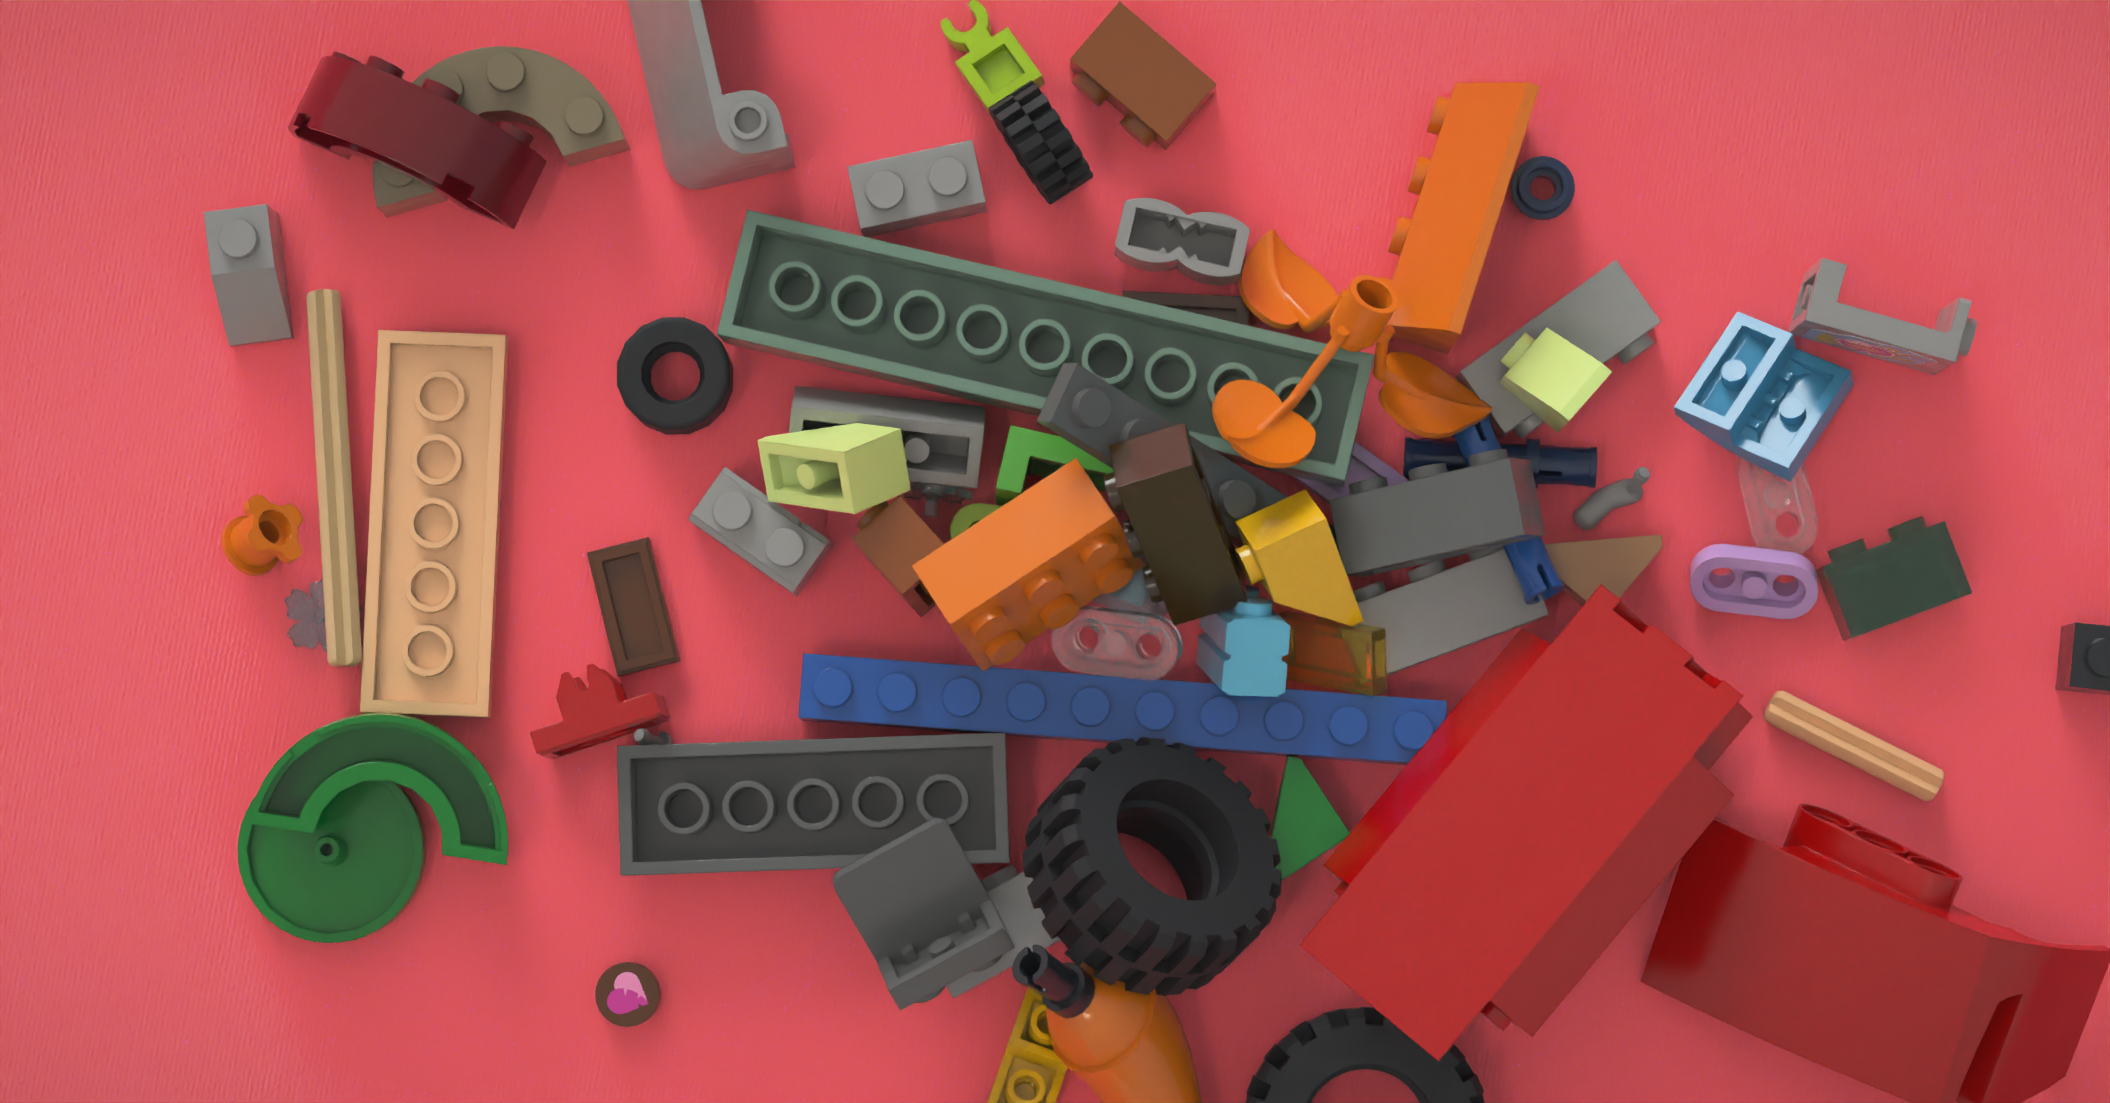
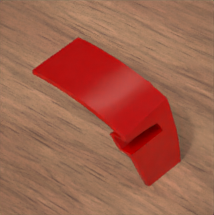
(1868, 965)

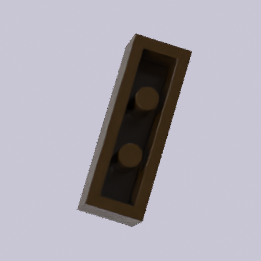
(1175, 524)

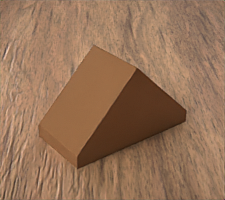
(1603, 561)

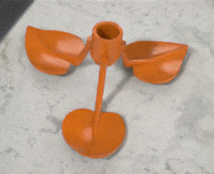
(1291, 292)

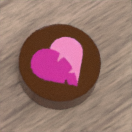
(628, 994)

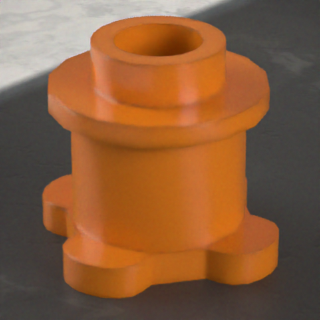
(262, 536)

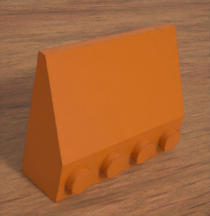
(1456, 208)

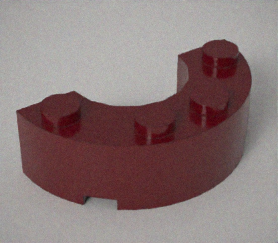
(420, 134)

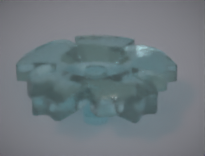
(937, 492)
(310, 616)

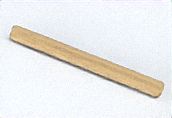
(334, 478)

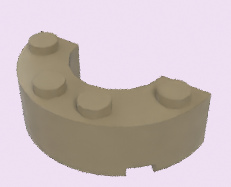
(513, 87)

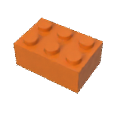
(1029, 566)

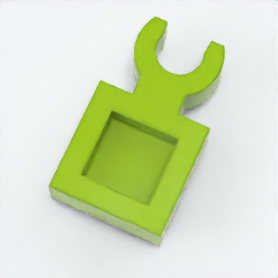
(993, 64)

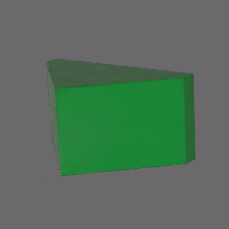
(1303, 819)

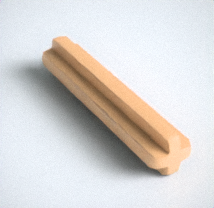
(1853, 745)

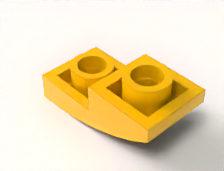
(1029, 1066)

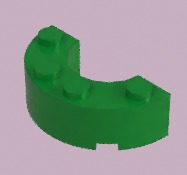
(392, 750)

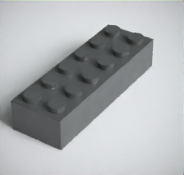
(806, 801)

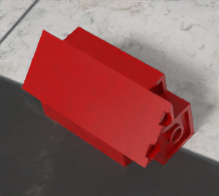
(1529, 827)

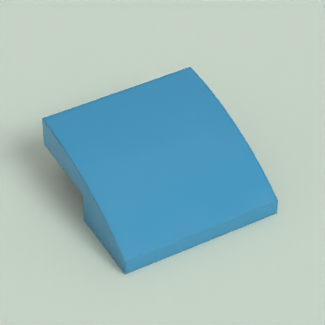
(1763, 396)

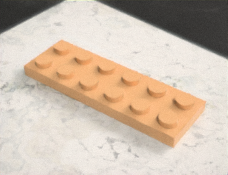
(434, 523)

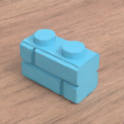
(1245, 648)

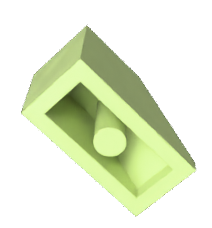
(1552, 376)
(835, 467)

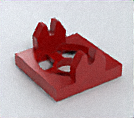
(596, 714)

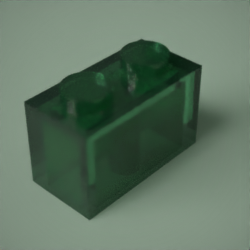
(1892, 579)

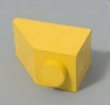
(1297, 559)

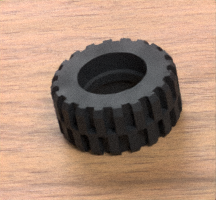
(1108, 909)
(1356, 1041)

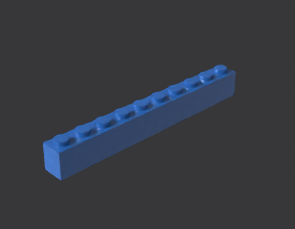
(1114, 709)

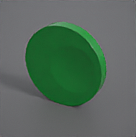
(345, 875)

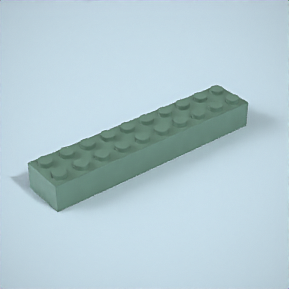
(1007, 334)

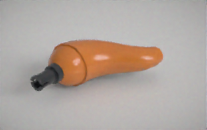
(1110, 1037)

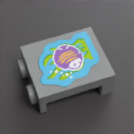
(1874, 335)

